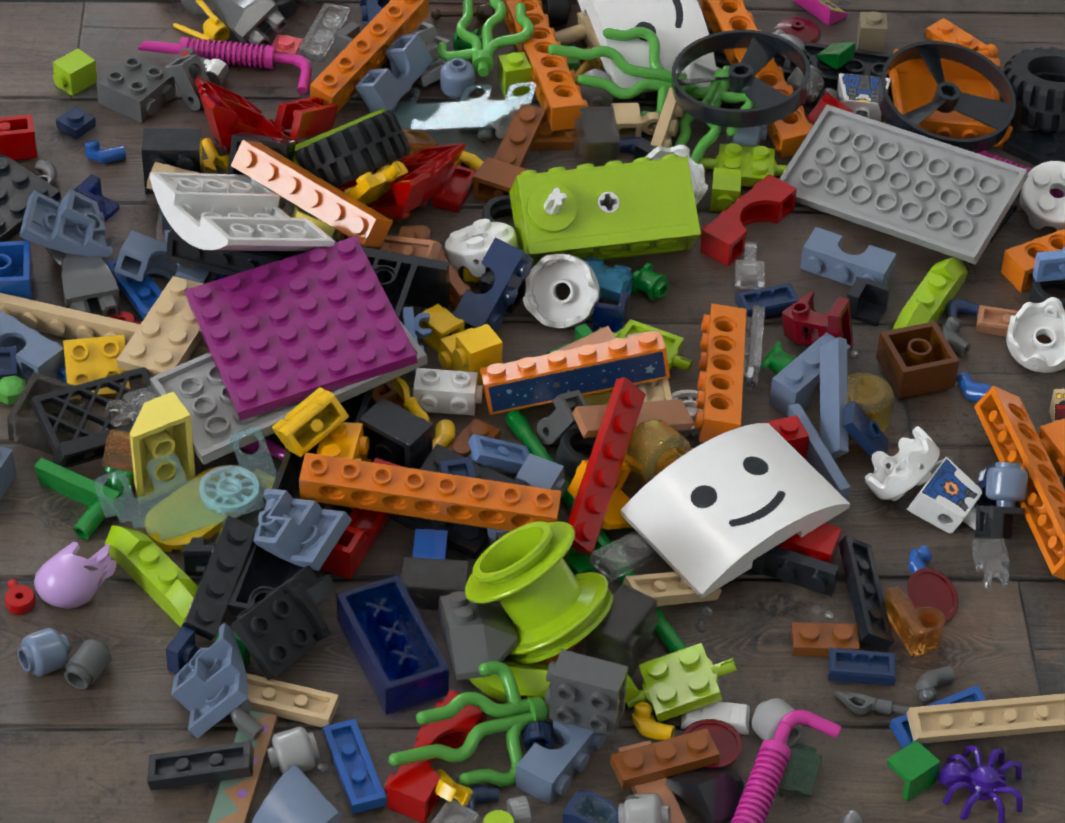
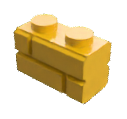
(310, 422)

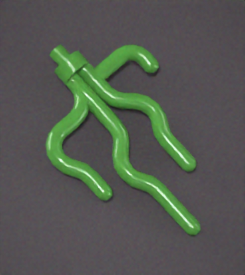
(483, 51)
(656, 77)
(714, 96)
(516, 715)

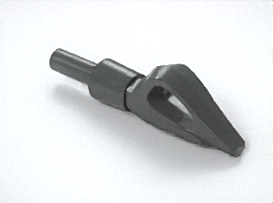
(863, 704)

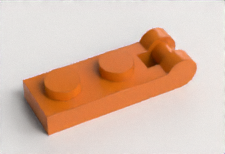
(948, 32)

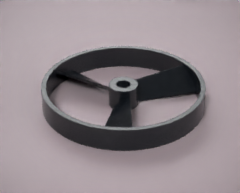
(761, 48)
(948, 95)

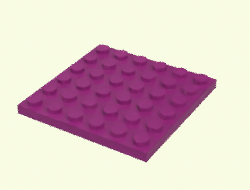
(299, 327)

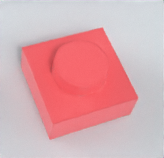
(287, 44)

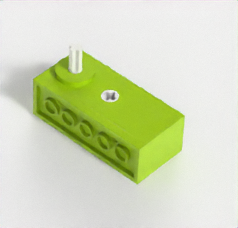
(606, 209)

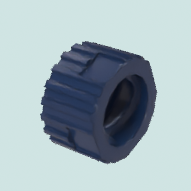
(538, 733)

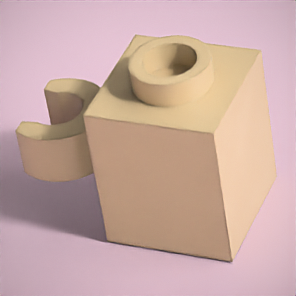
(630, 121)

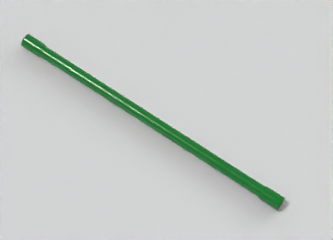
(525, 433)

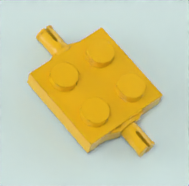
(373, 187)

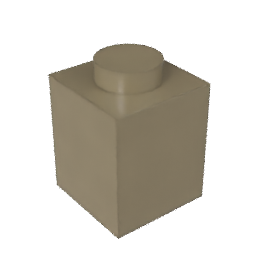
(872, 31)

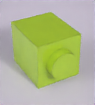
(514, 69)
(74, 72)
(725, 188)

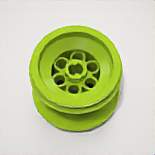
(539, 590)

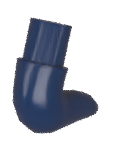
(962, 306)
(482, 794)

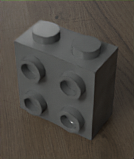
(136, 89)
(586, 692)

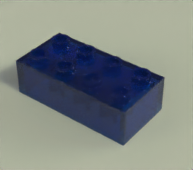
(392, 644)

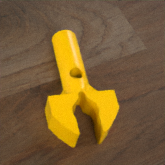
(213, 158)
(449, 789)

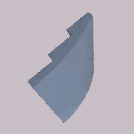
(65, 226)
(298, 529)
(212, 682)
(296, 801)

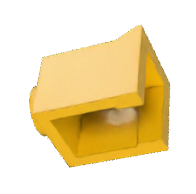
(441, 324)

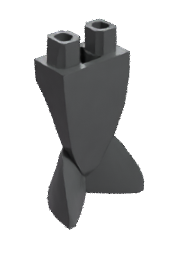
(246, 18)
(88, 283)

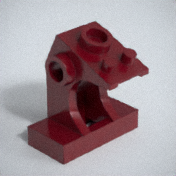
(802, 319)

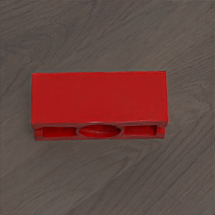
(305, 117)

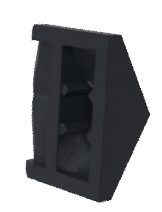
(709, 792)

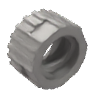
(519, 809)

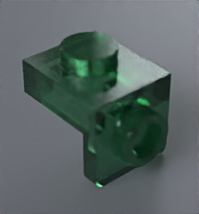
(801, 770)

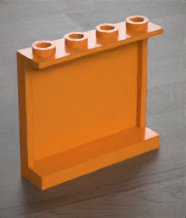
(915, 86)

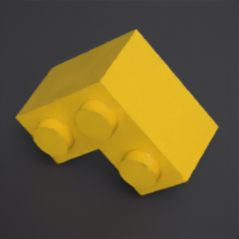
(471, 350)

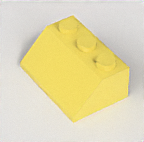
(161, 430)

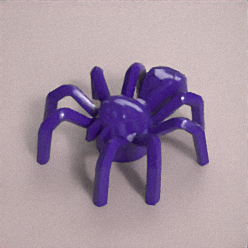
(981, 782)

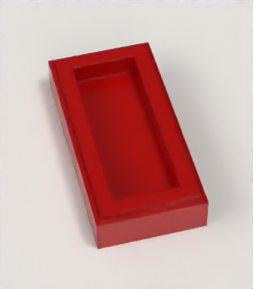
(454, 189)

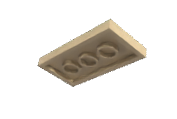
(165, 334)

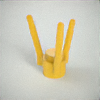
(213, 27)

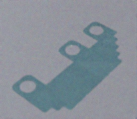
(462, 114)
(198, 503)

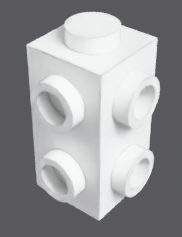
(447, 391)

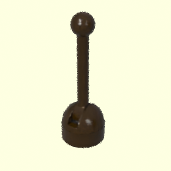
(482, 13)

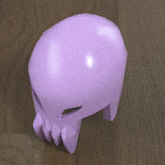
(66, 581)

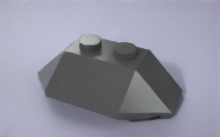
(474, 633)

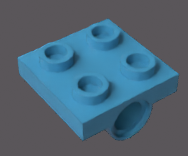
(611, 279)

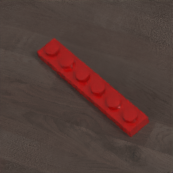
(605, 464)

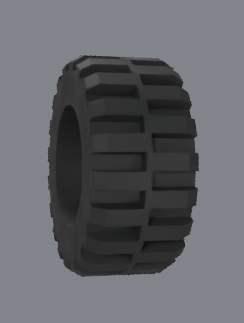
(1038, 88)
(356, 149)

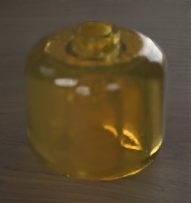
(873, 396)
(654, 448)

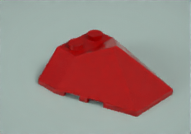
(232, 114)
(414, 190)

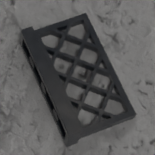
(220, 261)
(90, 445)

